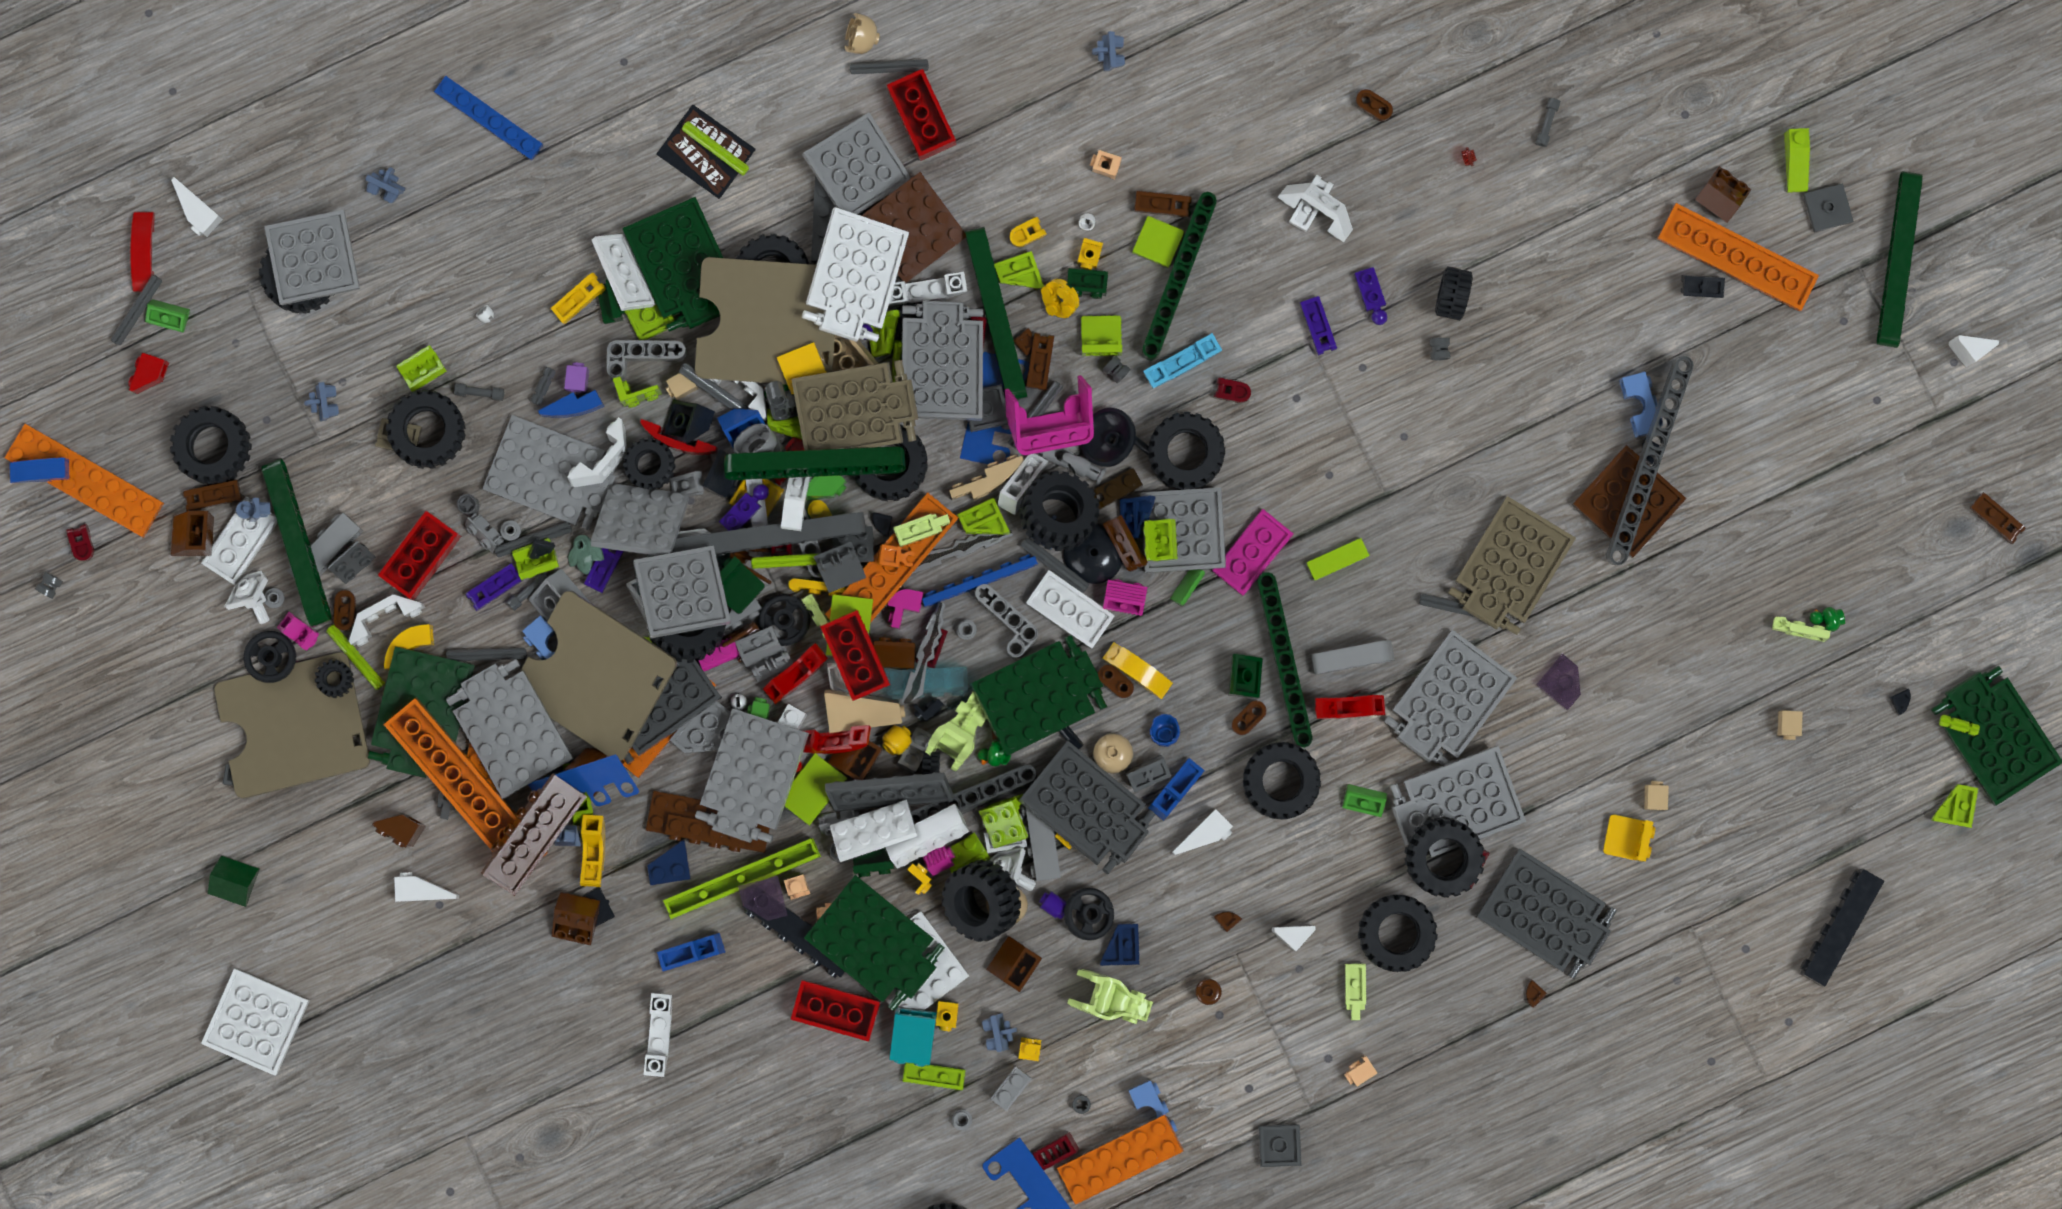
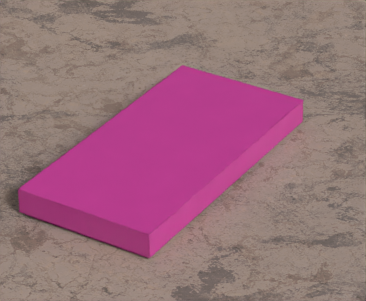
(1253, 552)

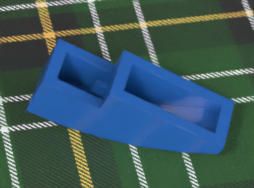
(572, 406)
(39, 470)
(1176, 789)
(691, 952)

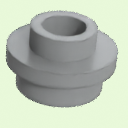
(517, 530)
(280, 598)
(971, 634)
(959, 1126)

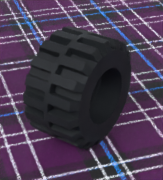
(1453, 293)
(637, 451)

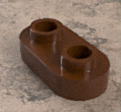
(1375, 103)
(344, 610)
(1116, 681)
(1249, 718)

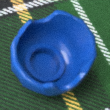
(1165, 730)

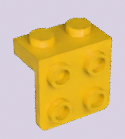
(1629, 838)

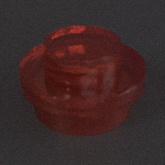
(1469, 157)

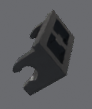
(1703, 286)

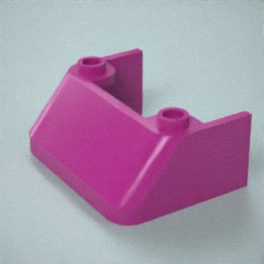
(1052, 430)

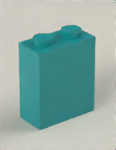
(913, 1036)

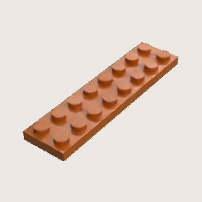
(1738, 257)
(90, 482)
(885, 581)

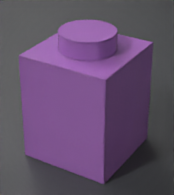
(576, 378)

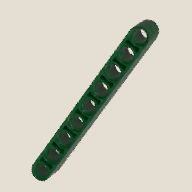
(1899, 259)
(1179, 266)
(995, 312)
(814, 463)
(296, 542)
(1278, 651)

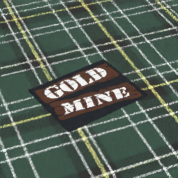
(696, 160)

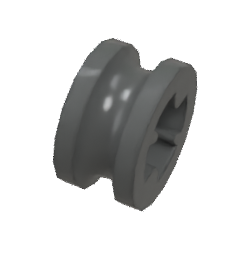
(1083, 1098)

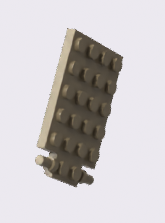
(855, 407)
(1511, 566)

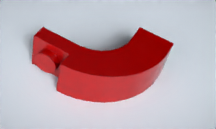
(796, 674)
(1350, 707)

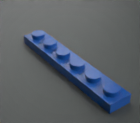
(488, 118)
(987, 577)

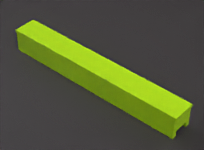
(728, 883)

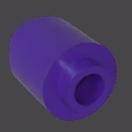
(1053, 905)

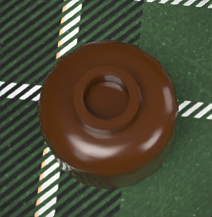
(1208, 991)

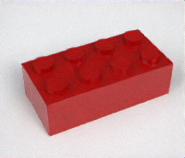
(921, 114)
(419, 555)
(855, 655)
(835, 1010)

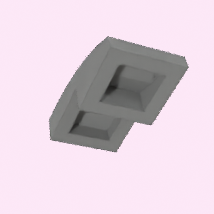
(913, 754)

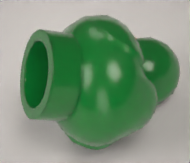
(1831, 617)
(994, 756)

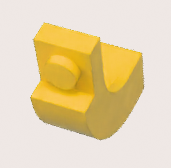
(410, 639)
(1138, 670)
(593, 850)

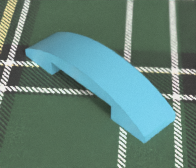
(1182, 361)

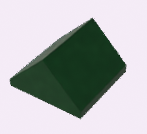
(1245, 676)
(232, 880)

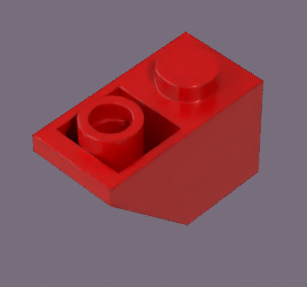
(148, 373)

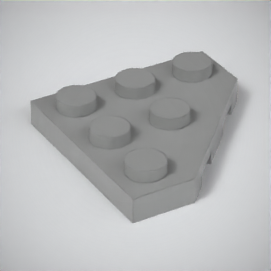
(703, 731)

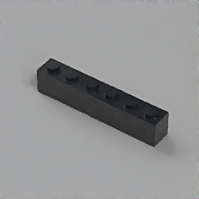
(1841, 927)
(795, 929)

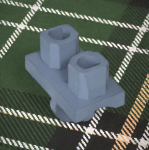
(1107, 53)
(392, 189)
(323, 392)
(253, 510)
(569, 836)
(1001, 1031)

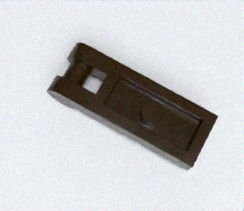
(1118, 488)

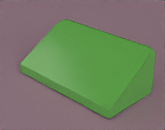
(167, 315)
(1187, 586)
(1364, 800)

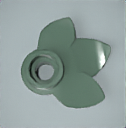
(584, 556)

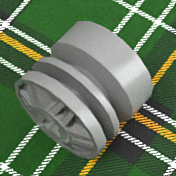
(757, 439)

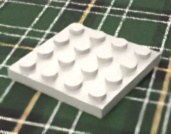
(945, 977)
(255, 1022)

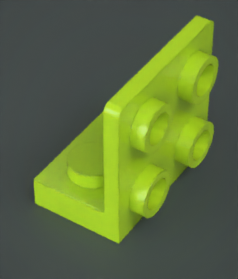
(1101, 336)
(631, 399)
(1004, 822)

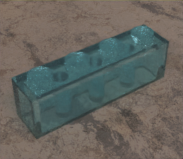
(937, 682)

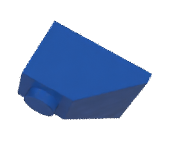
(737, 421)

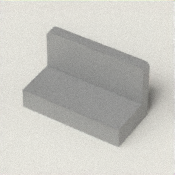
(758, 646)

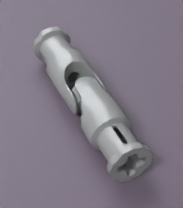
(1076, 464)

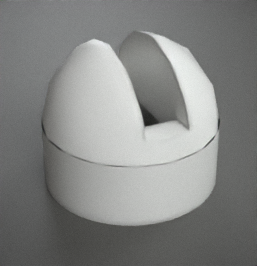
(1085, 226)
(484, 314)
(743, 700)

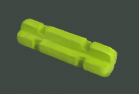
(1959, 725)

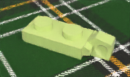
(920, 529)
(819, 615)
(1799, 629)
(1355, 989)

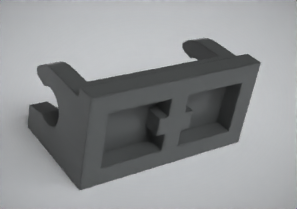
(1148, 773)

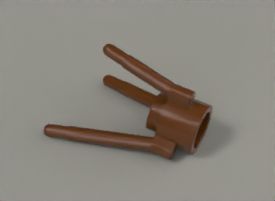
(744, 556)
(745, 631)

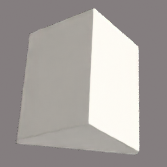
(1971, 348)
(1294, 936)

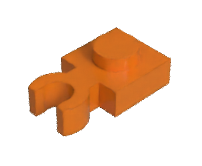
(892, 556)

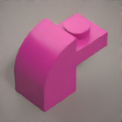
(904, 600)
(298, 631)

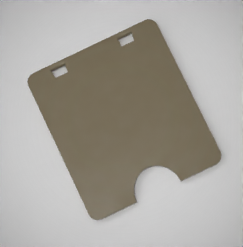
(758, 319)
(599, 676)
(292, 729)

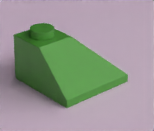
(825, 487)

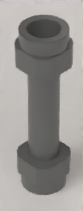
(1543, 137)
(462, 390)
(515, 601)

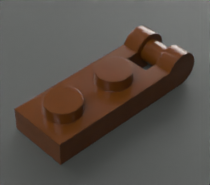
(1162, 204)
(1040, 362)
(213, 495)
(1997, 517)
(1125, 543)

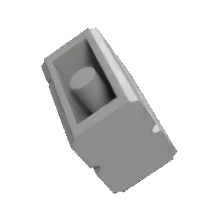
(1011, 1088)

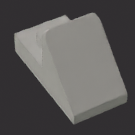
(688, 484)

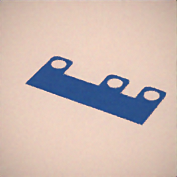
(978, 444)
(593, 777)
(1028, 1175)

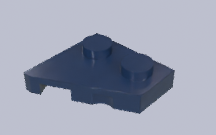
(1135, 512)
(670, 866)
(1123, 946)

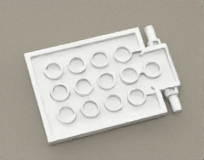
(855, 275)

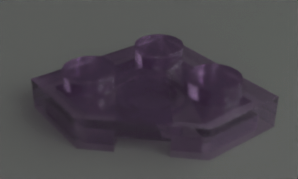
(1562, 682)
(764, 898)

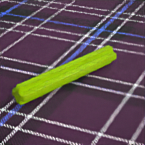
(715, 148)
(783, 561)
(355, 657)

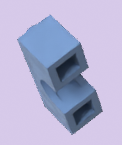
(1639, 387)
(538, 635)
(1146, 1095)

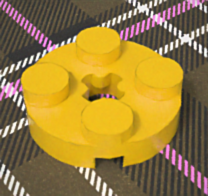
(1053, 304)

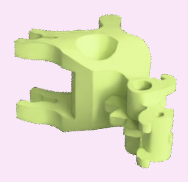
(958, 735)
(1113, 999)

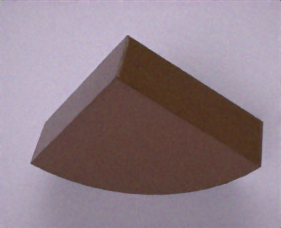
(1025, 342)
(1227, 920)
(1534, 993)

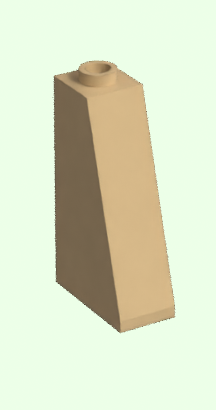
(868, 710)

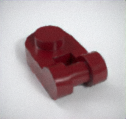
(1239, 393)
(83, 549)

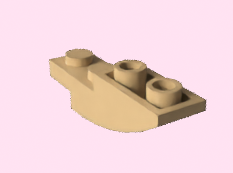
(996, 476)

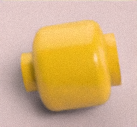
(896, 740)

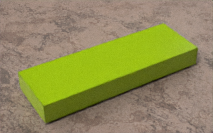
(1337, 559)
(934, 1076)

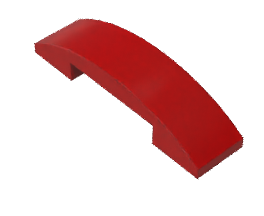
(141, 249)
(700, 448)
(838, 741)

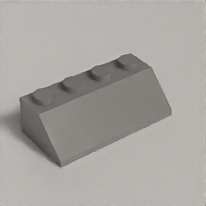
(550, 592)

